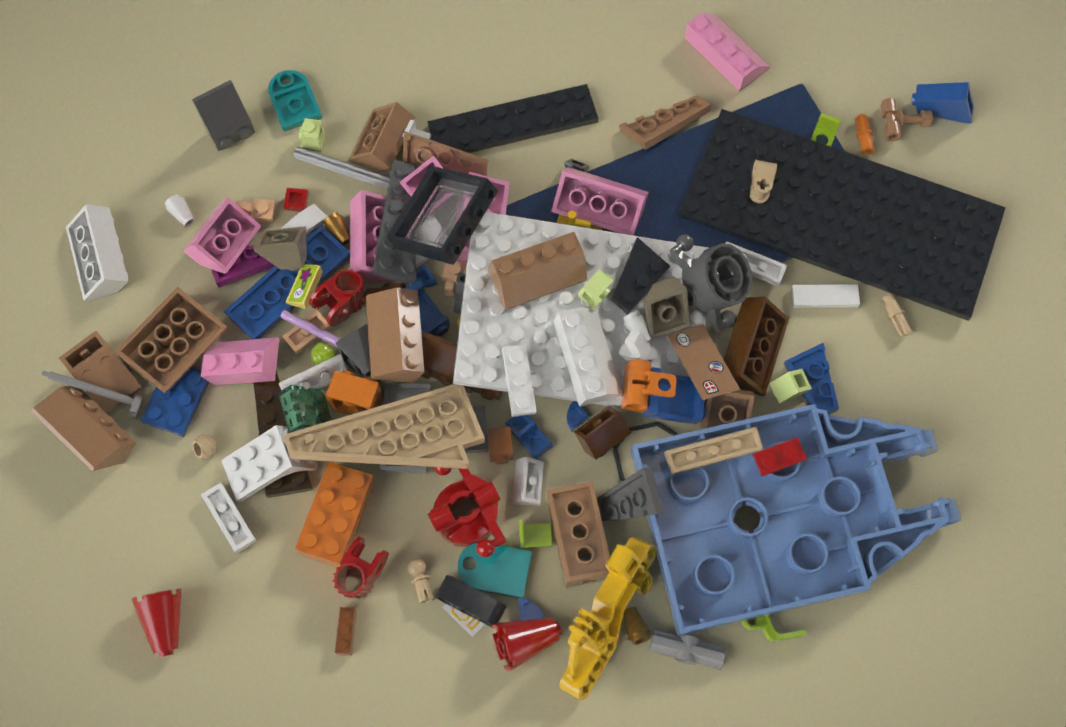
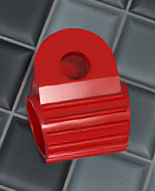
(335, 291)
(369, 572)

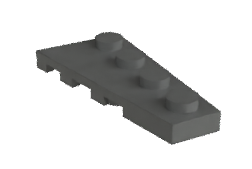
(631, 498)

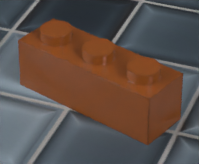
(345, 631)

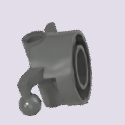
(714, 279)

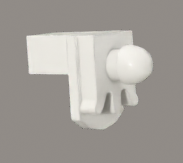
(635, 347)

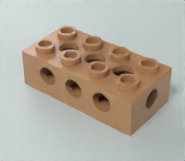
(588, 521)

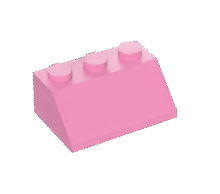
(222, 237)
(241, 361)

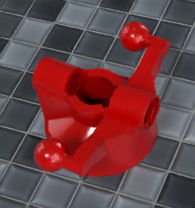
(478, 524)

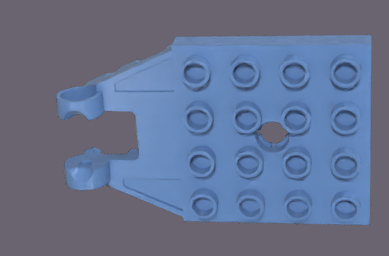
(821, 525)

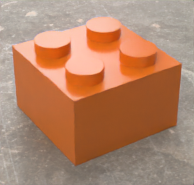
(352, 393)

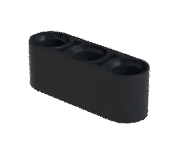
(470, 601)

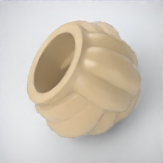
(204, 447)

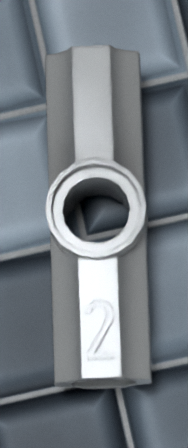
(687, 649)

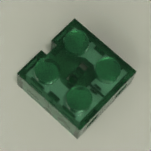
(304, 407)

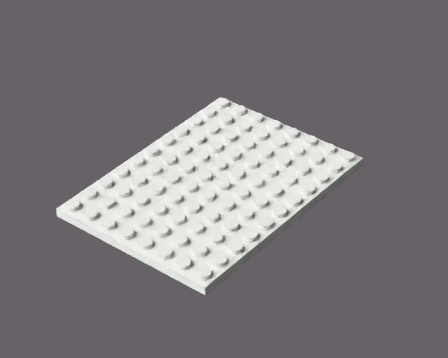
(489, 327)

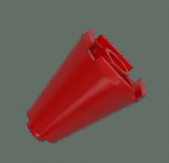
(160, 620)
(524, 639)

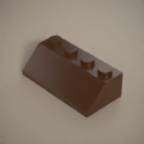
(755, 344)
(439, 363)

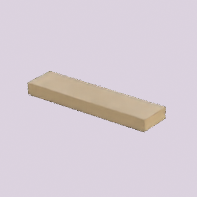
(713, 450)

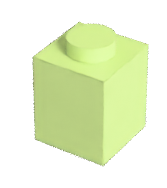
(790, 386)

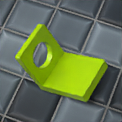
(826, 126)
(535, 535)

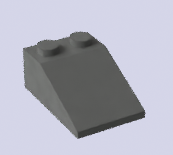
(223, 115)

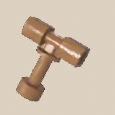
(896, 119)

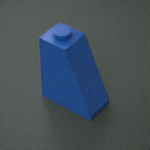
(945, 101)

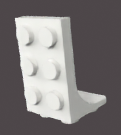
(262, 463)

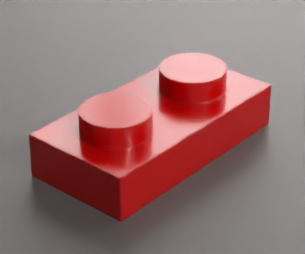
(779, 457)

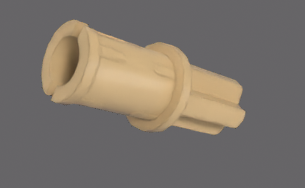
(896, 315)

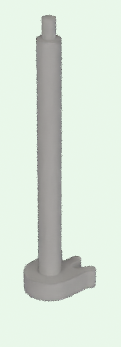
(135, 402)

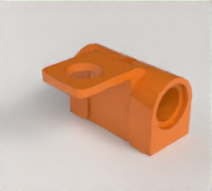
(641, 383)

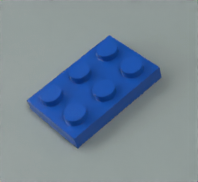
(177, 407)

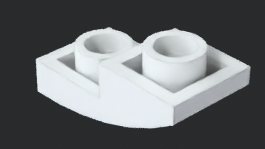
(310, 217)

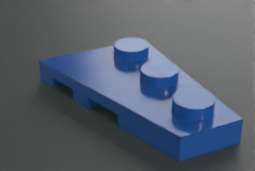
(817, 373)

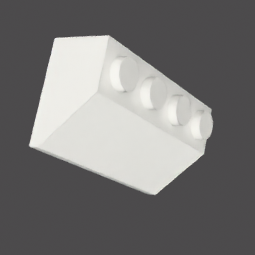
(96, 252)
(587, 355)

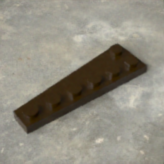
(269, 415)

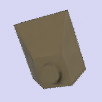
(284, 247)
(666, 308)

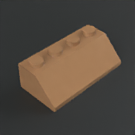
(538, 270)
(395, 335)
(84, 428)

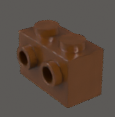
(602, 432)

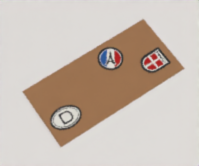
(703, 362)

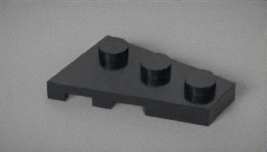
(639, 274)

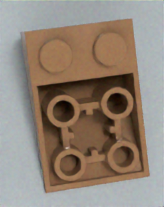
(98, 365)

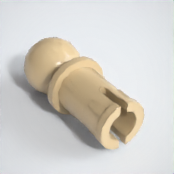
(417, 569)

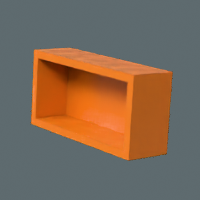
(335, 514)

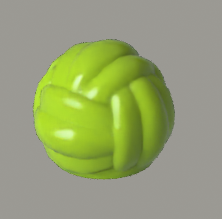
(321, 353)

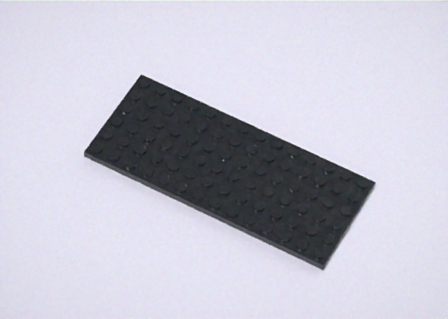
(846, 214)

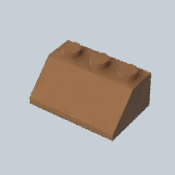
(381, 137)

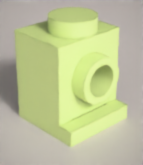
(312, 134)
(596, 289)

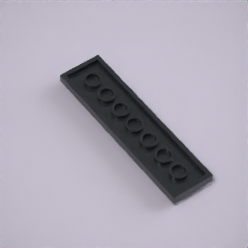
(516, 120)

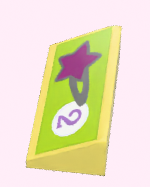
(304, 286)

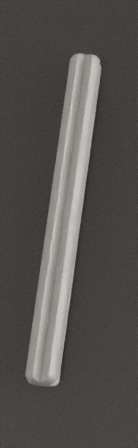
(341, 167)

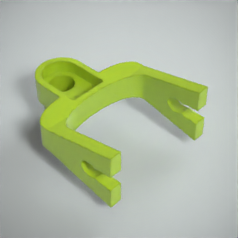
(765, 624)

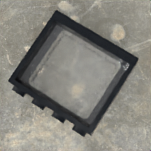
(442, 214)

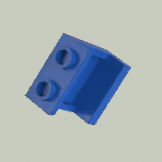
(431, 318)
(683, 407)

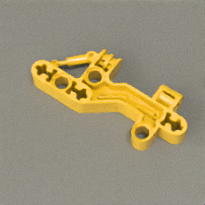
(597, 631)

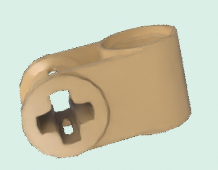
(762, 180)

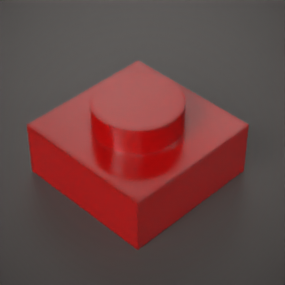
(296, 199)

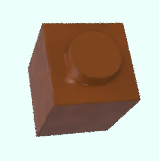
(500, 445)

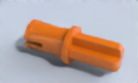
(864, 134)

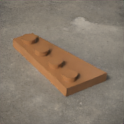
(665, 122)
(419, 149)

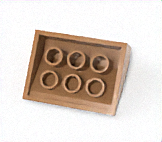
(170, 340)

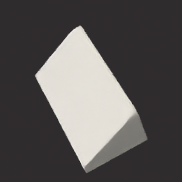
(528, 482)

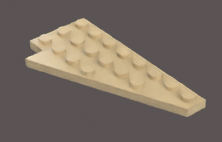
(411, 432)

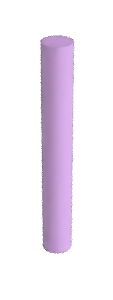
(309, 327)

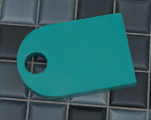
(293, 101)
(499, 574)

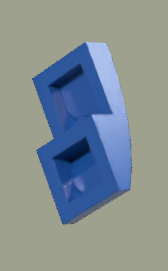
(529, 435)

